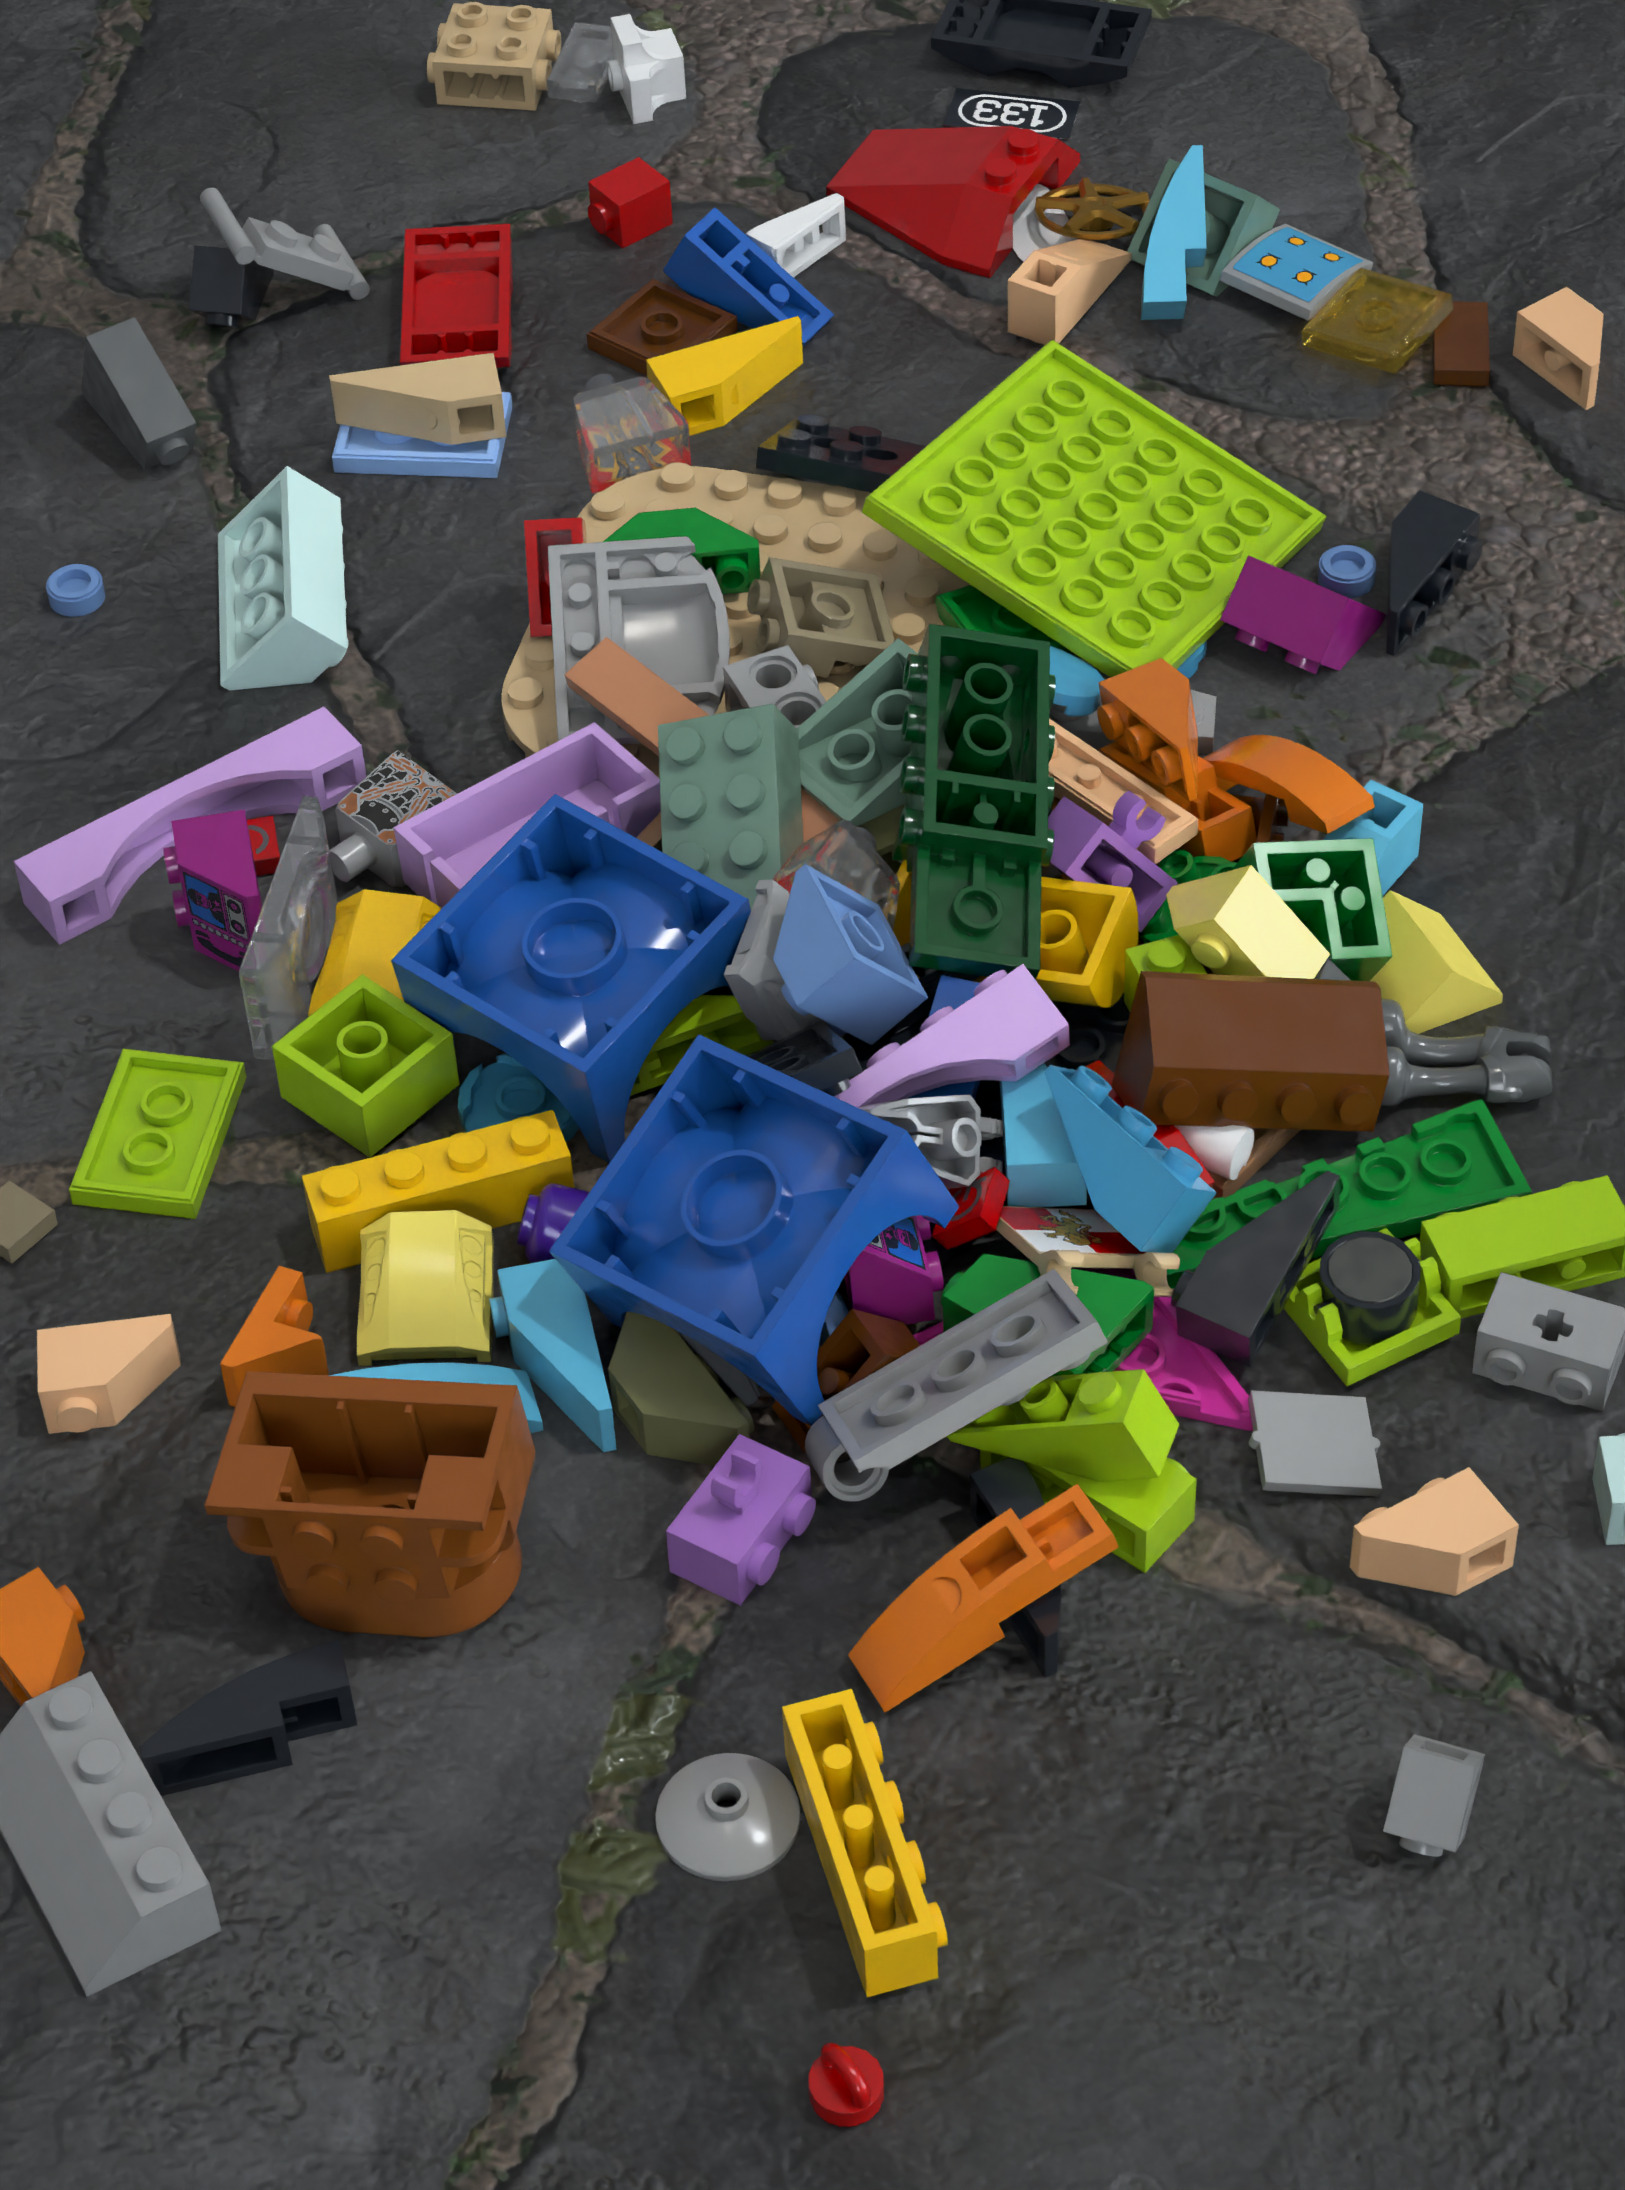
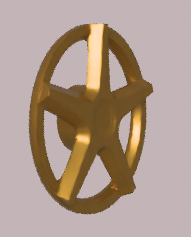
(1091, 210)

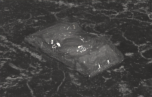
(290, 933)

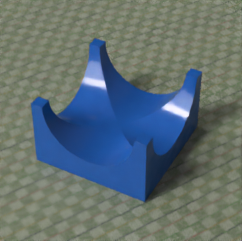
(574, 958)
(745, 1214)

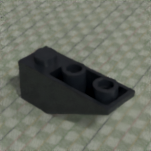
(1427, 554)

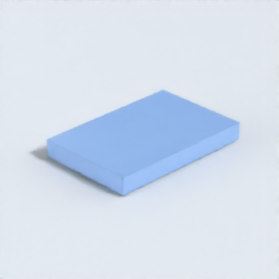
(392, 454)

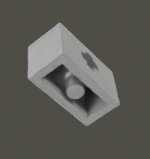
(1550, 1342)

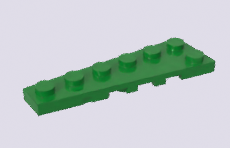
(1438, 1168)

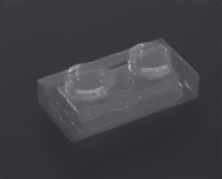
(581, 65)

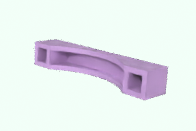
(88, 872)
(993, 1036)

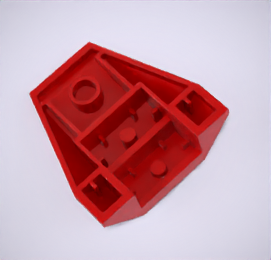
(952, 187)

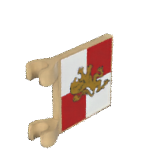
(1081, 1239)

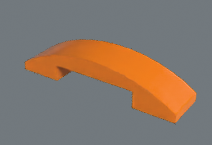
(1312, 786)

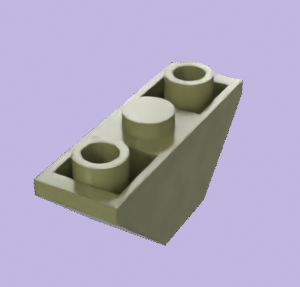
(671, 1395)

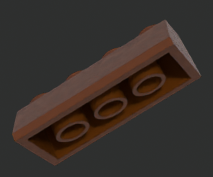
(1254, 1052)

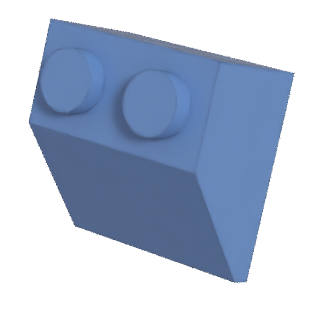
(843, 959)

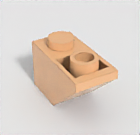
(1438, 1538)

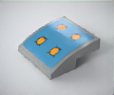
(1292, 270)

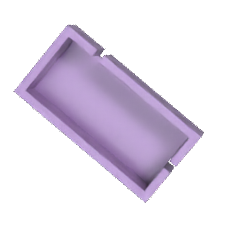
(460, 835)

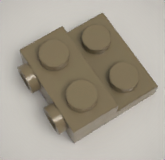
(820, 614)

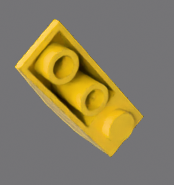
(727, 374)

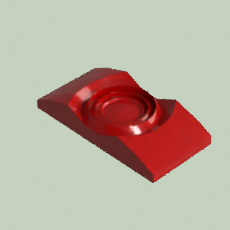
(457, 293)

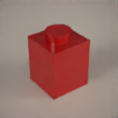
(630, 202)

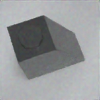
(136, 395)

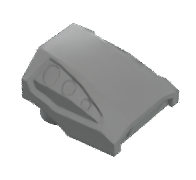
(754, 974)

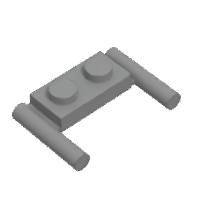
(283, 249)

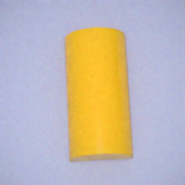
(1080, 942)

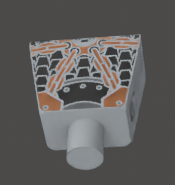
(371, 810)

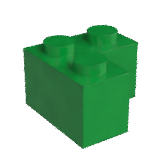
(1334, 894)

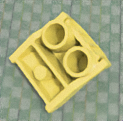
(425, 1287)

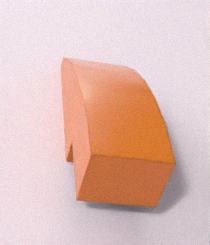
(1224, 821)

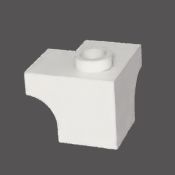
(645, 68)

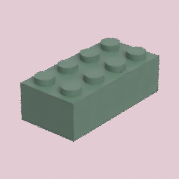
(731, 795)

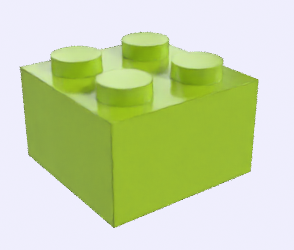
(366, 1065)

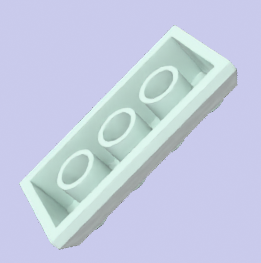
(282, 586)

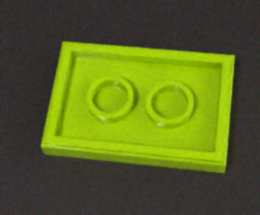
(158, 1133)

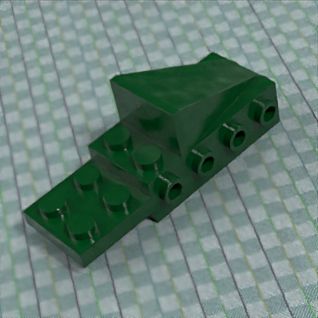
(976, 799)

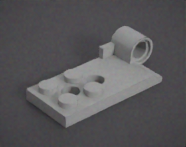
(949, 1384)

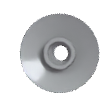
(731, 1840)

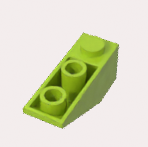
(1082, 1425)

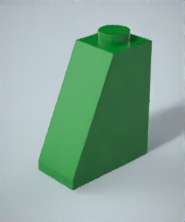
(1117, 1303)

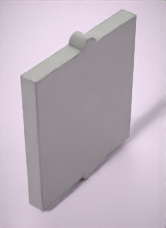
(1314, 1443)

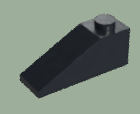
(1253, 1271)

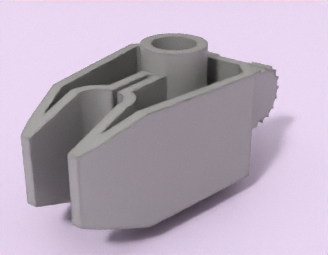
(946, 1133)

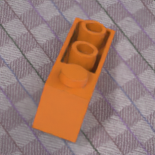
(1155, 721)

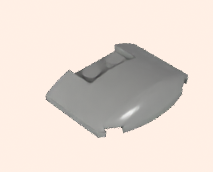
(649, 603)

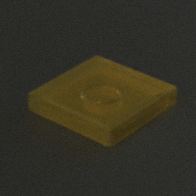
(1377, 320)

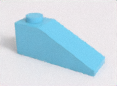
(1037, 1146)
(555, 1343)

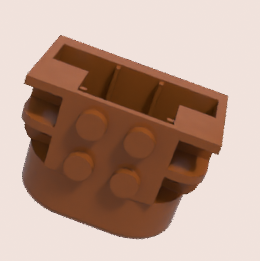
(379, 1497)

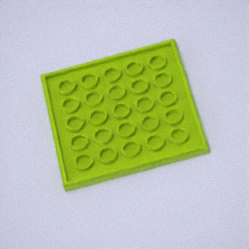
(1091, 513)

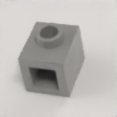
(1433, 1795)

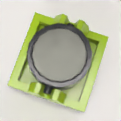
(1371, 1304)

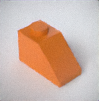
(38, 1636)

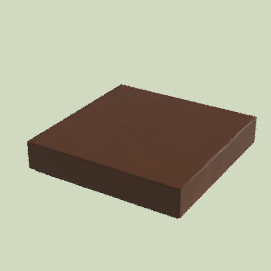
(658, 323)

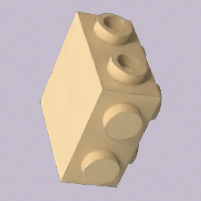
(493, 56)

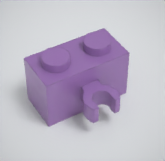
(1109, 854)
(740, 1520)

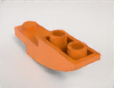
(974, 1587)

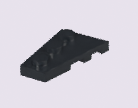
(813, 1057)

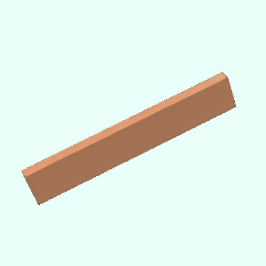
(642, 701)

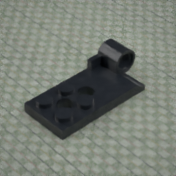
(833, 454)

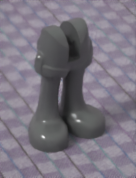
(1496, 1064)

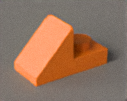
(275, 1336)

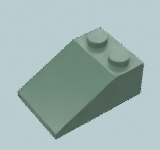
(854, 742)

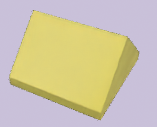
(1430, 968)

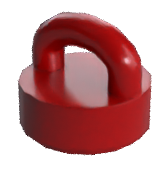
(845, 2085)

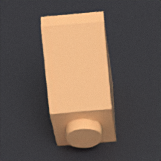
(1562, 343)
(102, 1370)

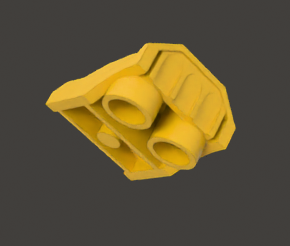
(366, 938)

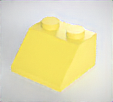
(1243, 927)

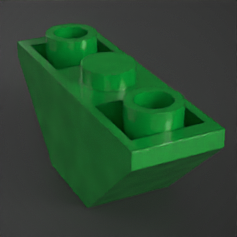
(718, 545)

